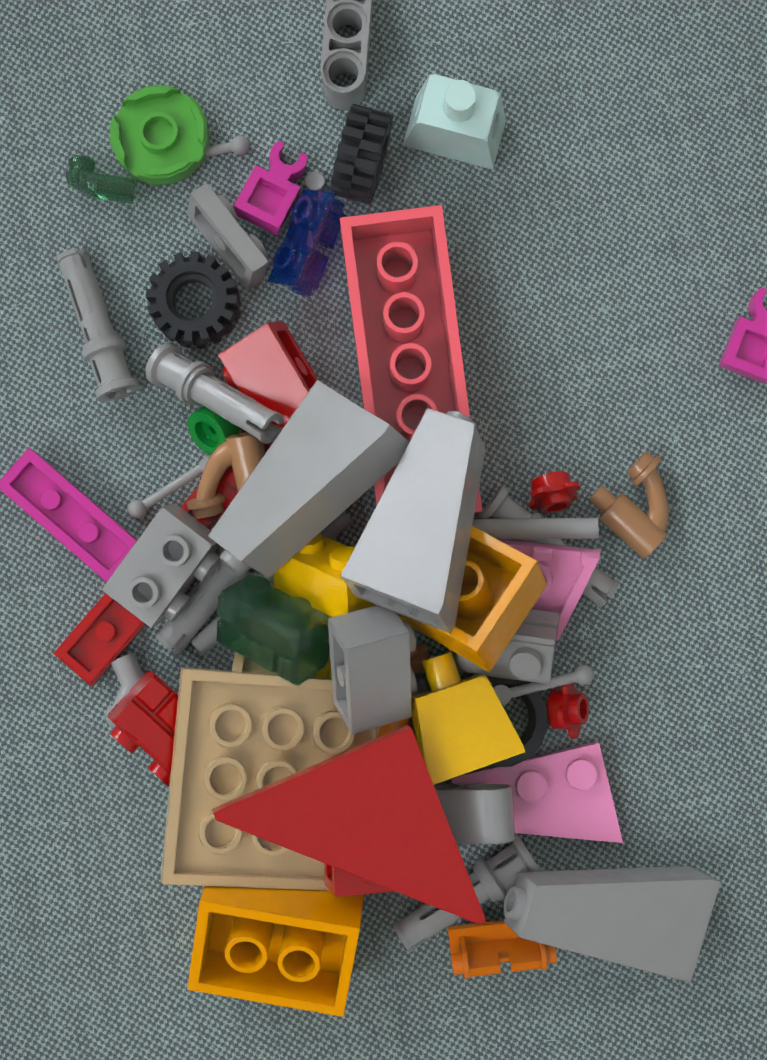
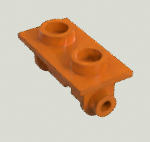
(483, 946)

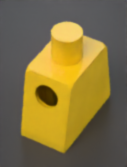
(460, 722)

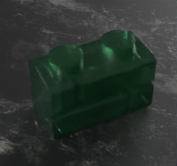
(273, 628)

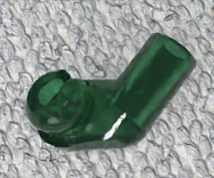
(98, 185)

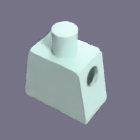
(457, 121)

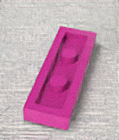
(67, 513)

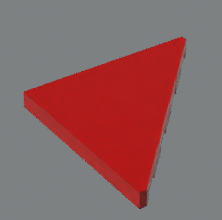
(367, 816)

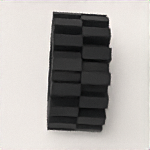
(361, 153)
(193, 270)

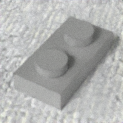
(219, 225)

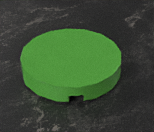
(160, 135)

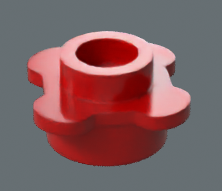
(553, 492)
(567, 709)

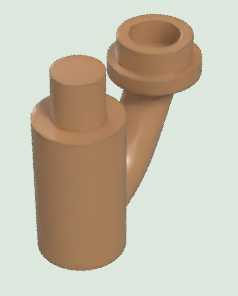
(239, 451)
(634, 527)

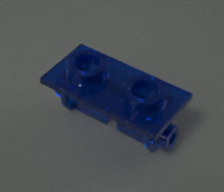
(313, 223)

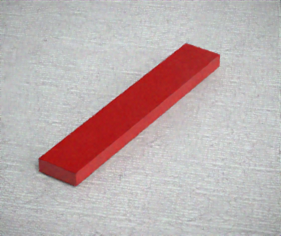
(110, 626)

